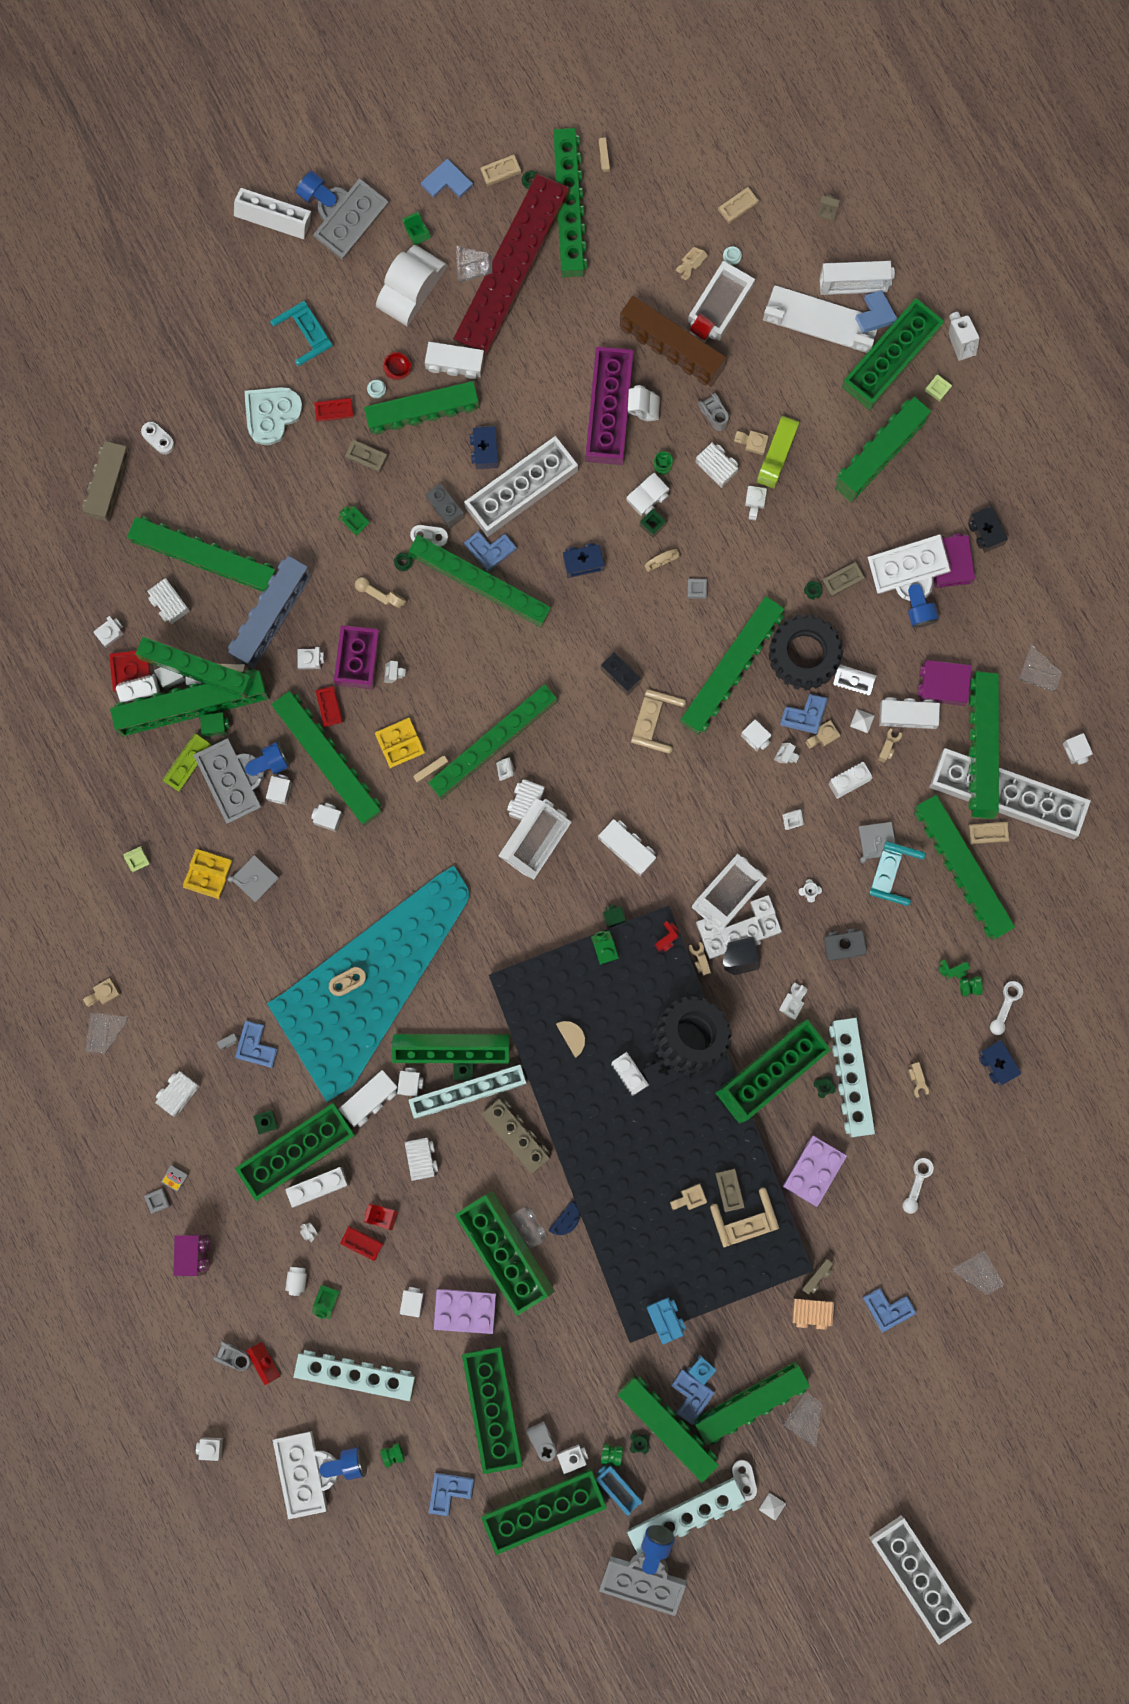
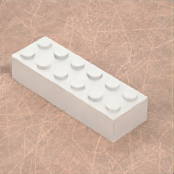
(521, 486)
(920, 1580)

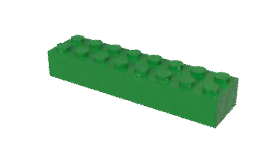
(182, 705)

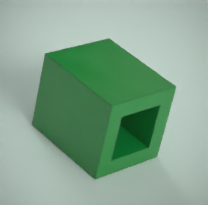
(214, 724)

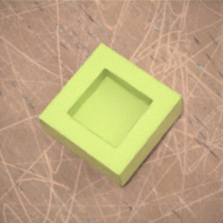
(938, 388)
(136, 859)

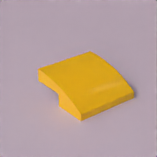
(399, 742)
(207, 874)

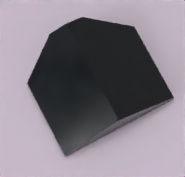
(741, 957)

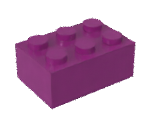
(357, 657)
(191, 1255)

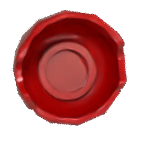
(396, 366)

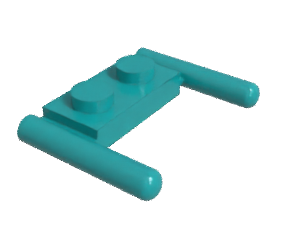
(309, 327)
(887, 871)

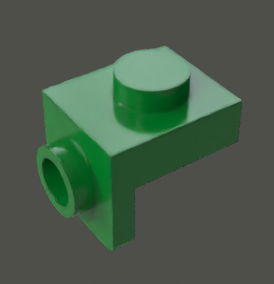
(415, 228)
(604, 947)
(958, 971)

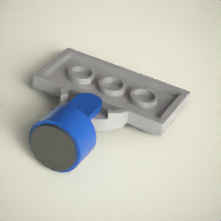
(343, 212)
(235, 776)
(646, 1575)

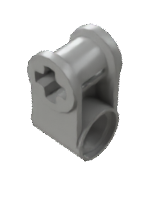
(712, 409)
(229, 1356)
(540, 1438)

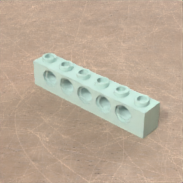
(850, 1028)
(467, 1092)
(304, 1371)
(728, 1488)

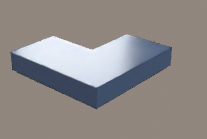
(444, 176)
(879, 314)
(490, 555)
(807, 719)
(250, 1048)
(885, 1314)
(696, 1394)
(446, 1486)

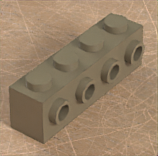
(105, 481)
(515, 1136)

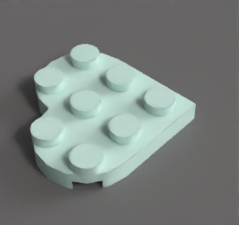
(270, 412)

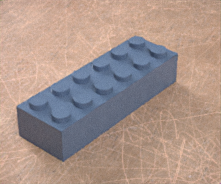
(269, 613)

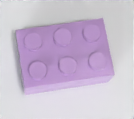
(814, 1171)
(465, 1311)

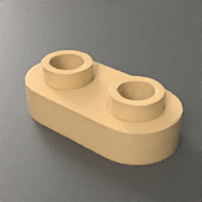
(347, 981)

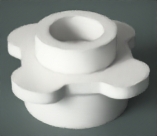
(815, 890)
(308, 1232)

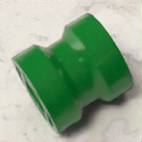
(663, 459)
(971, 986)
(611, 1454)
(392, 1455)

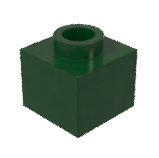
(652, 517)
(613, 916)
(457, 1076)
(272, 1122)

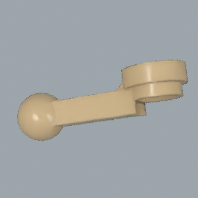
(363, 585)

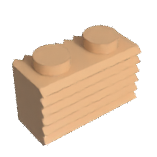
(812, 1312)

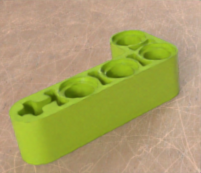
(778, 452)

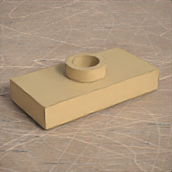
(500, 170)
(738, 205)
(988, 833)

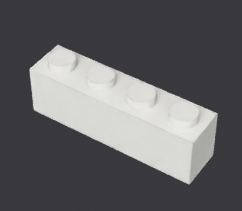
(272, 213)

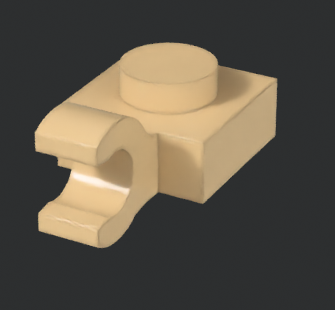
(693, 259)
(754, 442)
(826, 734)
(887, 750)
(701, 964)
(103, 992)
(916, 1074)
(691, 1198)

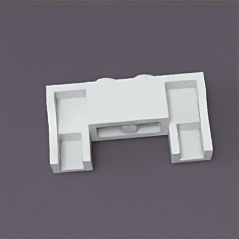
(760, 927)

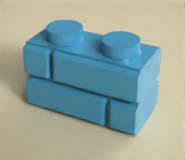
(665, 1320)

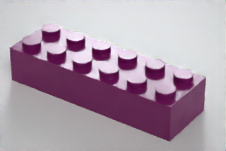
(609, 406)

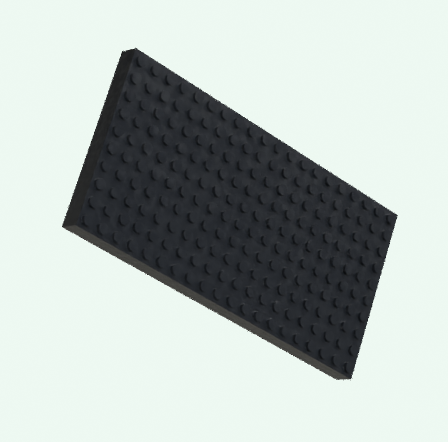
(642, 1150)

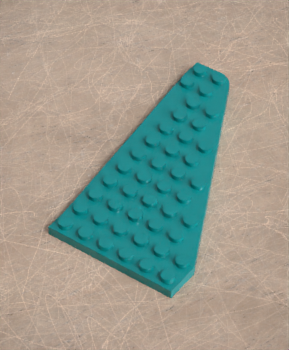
(343, 1032)

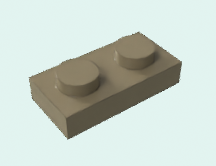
(828, 208)
(366, 456)
(843, 579)
(729, 1190)
(822, 1271)

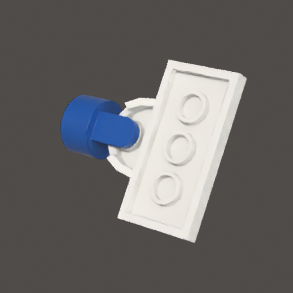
(911, 573)
(310, 1472)

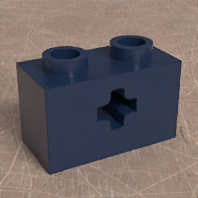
(488, 458)
(575, 567)
(1008, 1067)

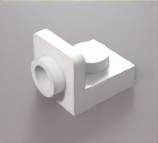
(109, 631)
(310, 658)

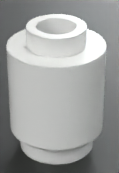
(296, 1281)

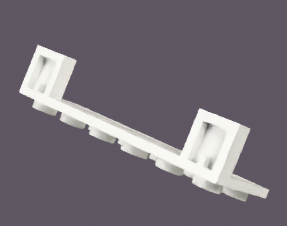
(817, 319)

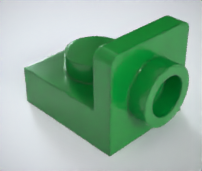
(353, 519)
(325, 1302)

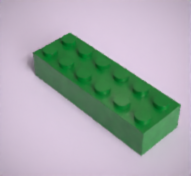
(892, 354)
(883, 449)
(773, 1071)
(295, 1152)
(504, 1253)
(492, 1410)
(668, 1429)
(543, 1511)

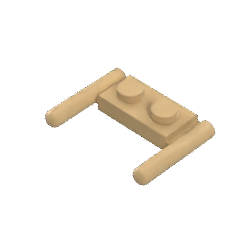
(648, 719)
(747, 1227)

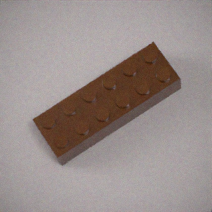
(671, 341)

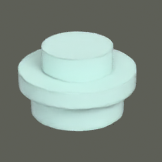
(732, 255)
(376, 388)

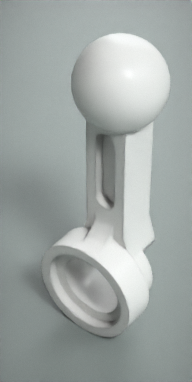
(997, 1026)
(910, 1205)

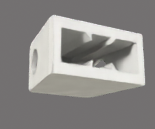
(963, 336)

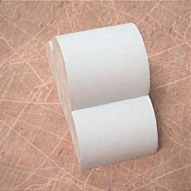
(409, 283)

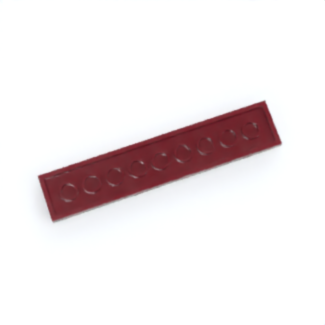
(512, 264)

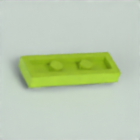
(185, 762)

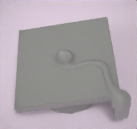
(874, 838)
(254, 878)

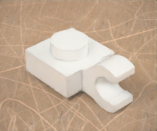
(755, 499)
(792, 1004)

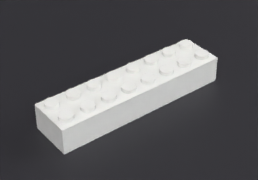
(1018, 796)

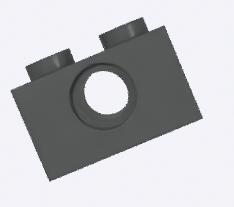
(444, 506)
(835, 952)

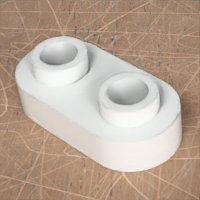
(156, 437)
(430, 534)
(745, 1479)

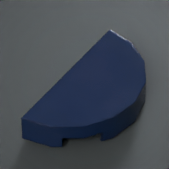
(567, 1220)

